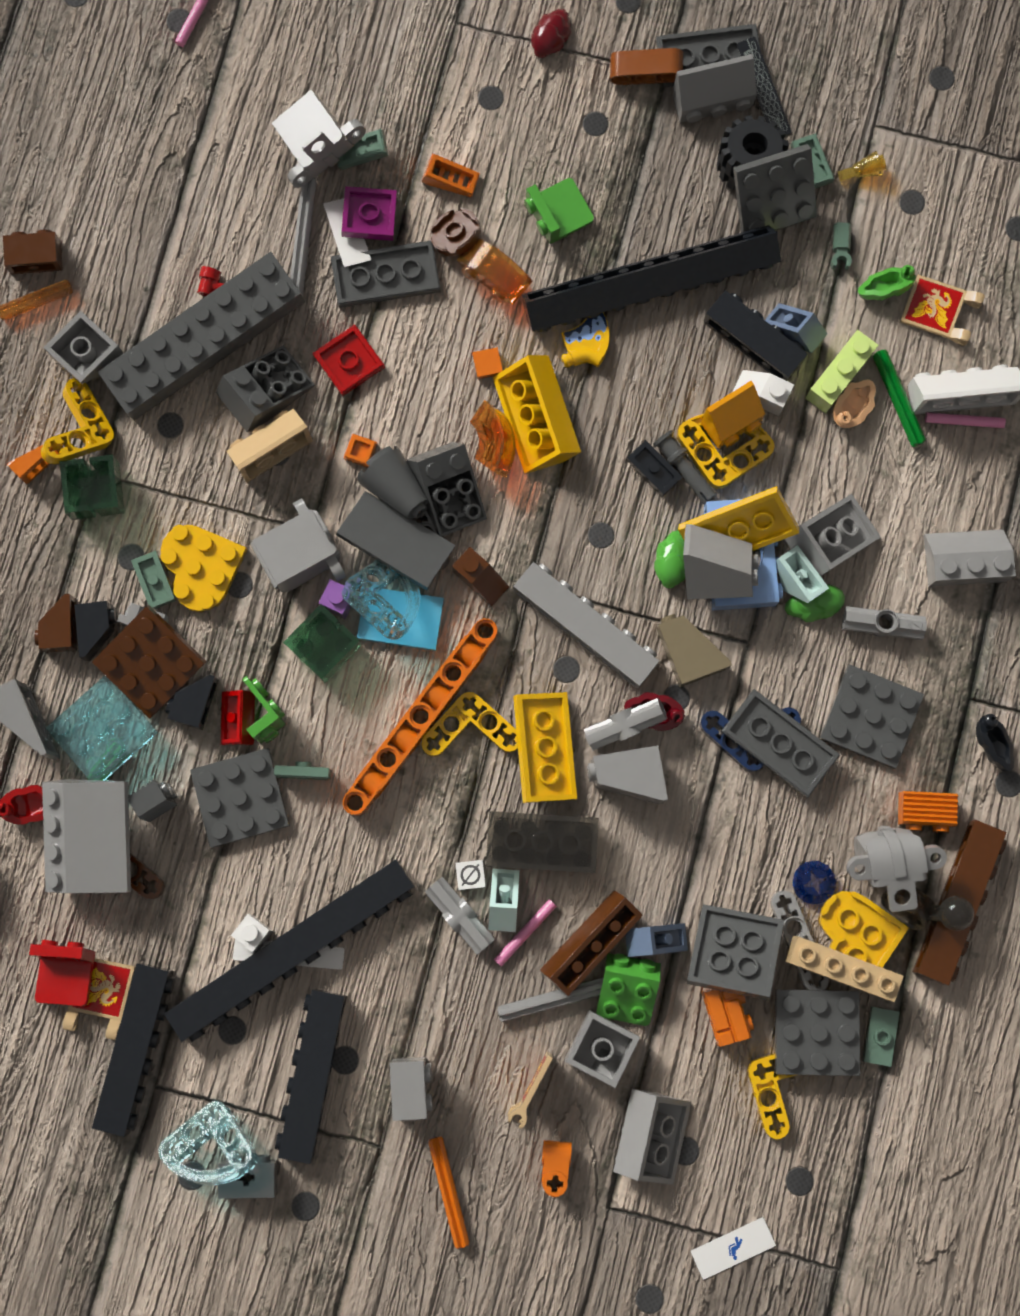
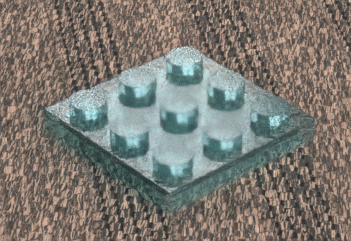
(101, 730)

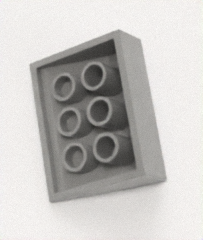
(86, 836)

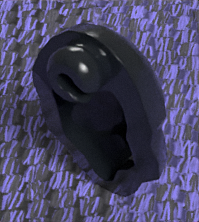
(995, 742)

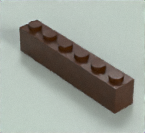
(968, 879)

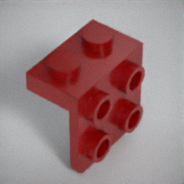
(63, 973)

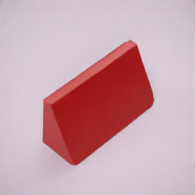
(236, 717)

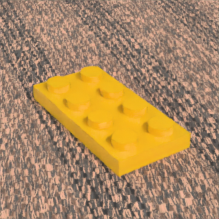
(756, 519)
(545, 747)

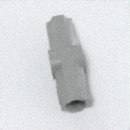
(900, 624)
(625, 724)
(459, 915)

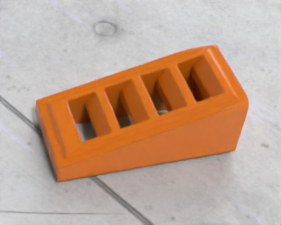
(453, 168)
(30, 464)

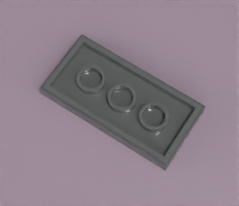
(707, 45)
(389, 275)
(395, 540)
(780, 743)

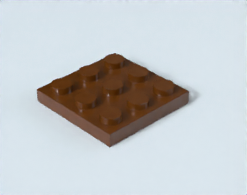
(149, 661)

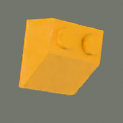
(733, 416)

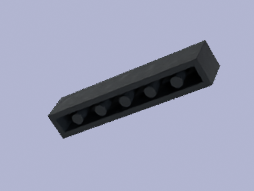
(132, 1050)
(311, 1076)

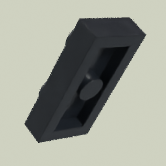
(654, 468)

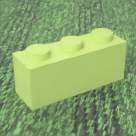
(841, 371)

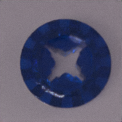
(803, 876)

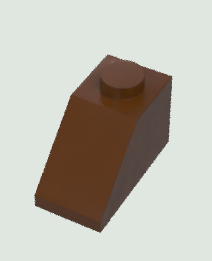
(480, 576)
(58, 627)

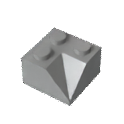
(82, 348)
(602, 1048)
(408, 1088)

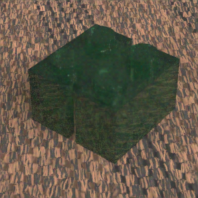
(92, 490)
(321, 644)

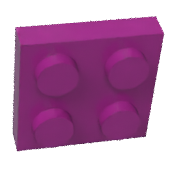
(369, 213)

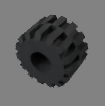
(747, 143)

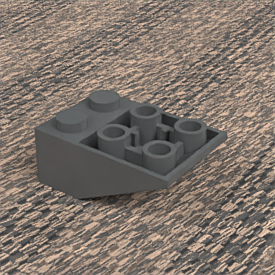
(263, 387)
(449, 487)

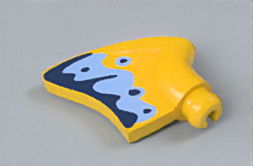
(586, 342)

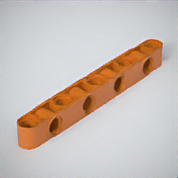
(407, 732)

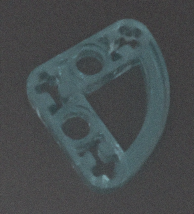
(368, 595)
(218, 1129)

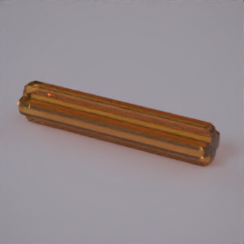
(35, 299)

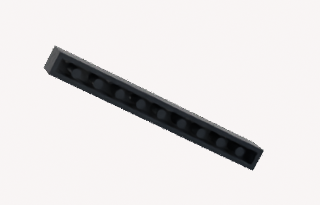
(651, 278)
(289, 951)

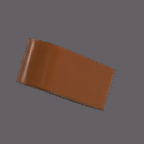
(645, 66)

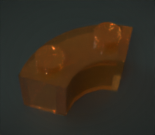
(494, 271)
(495, 439)

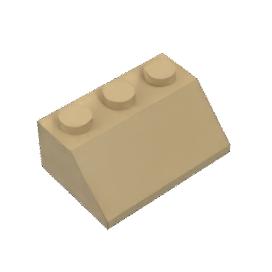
(269, 444)

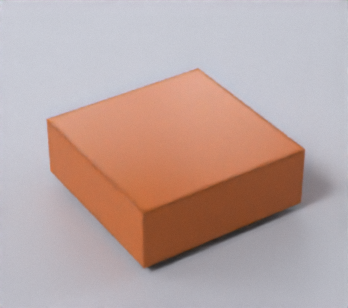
(487, 363)
(360, 450)

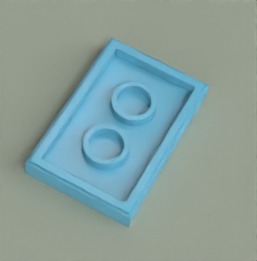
(424, 629)

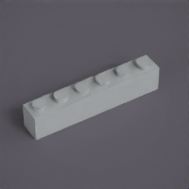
(585, 624)

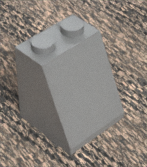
(718, 565)
(630, 773)

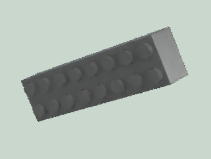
(201, 336)

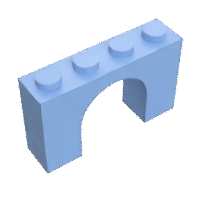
(768, 589)

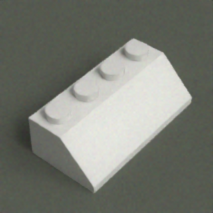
(964, 390)

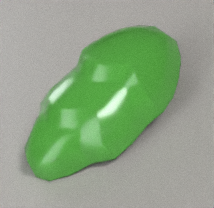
(888, 283)
(670, 560)
(821, 607)

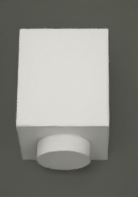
(252, 933)

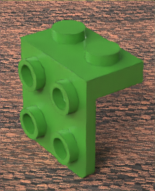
(558, 209)
(267, 726)
(629, 989)

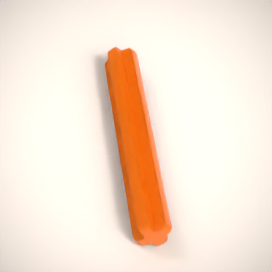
(448, 1192)

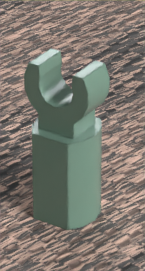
(841, 244)

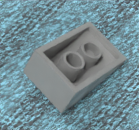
(834, 535)
(23, 717)

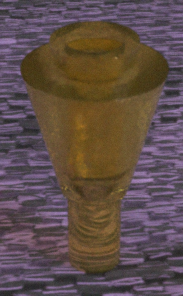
(867, 167)

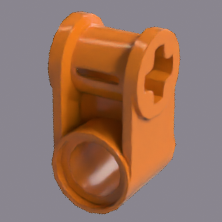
(556, 1161)

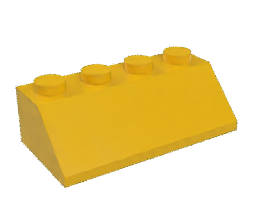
(536, 413)

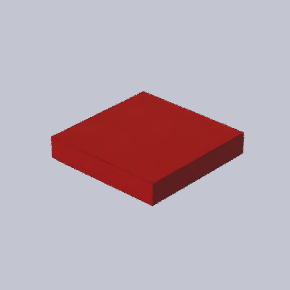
(348, 360)

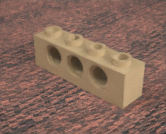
(843, 968)

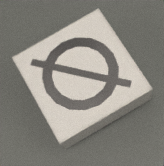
(470, 875)

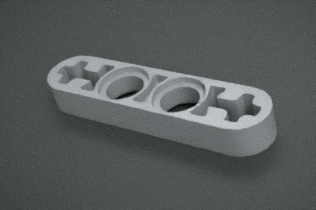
(793, 905)

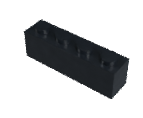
(754, 336)

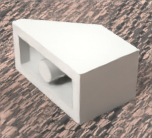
(771, 389)

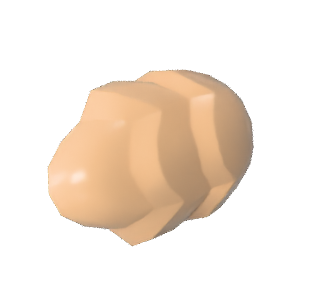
(854, 404)

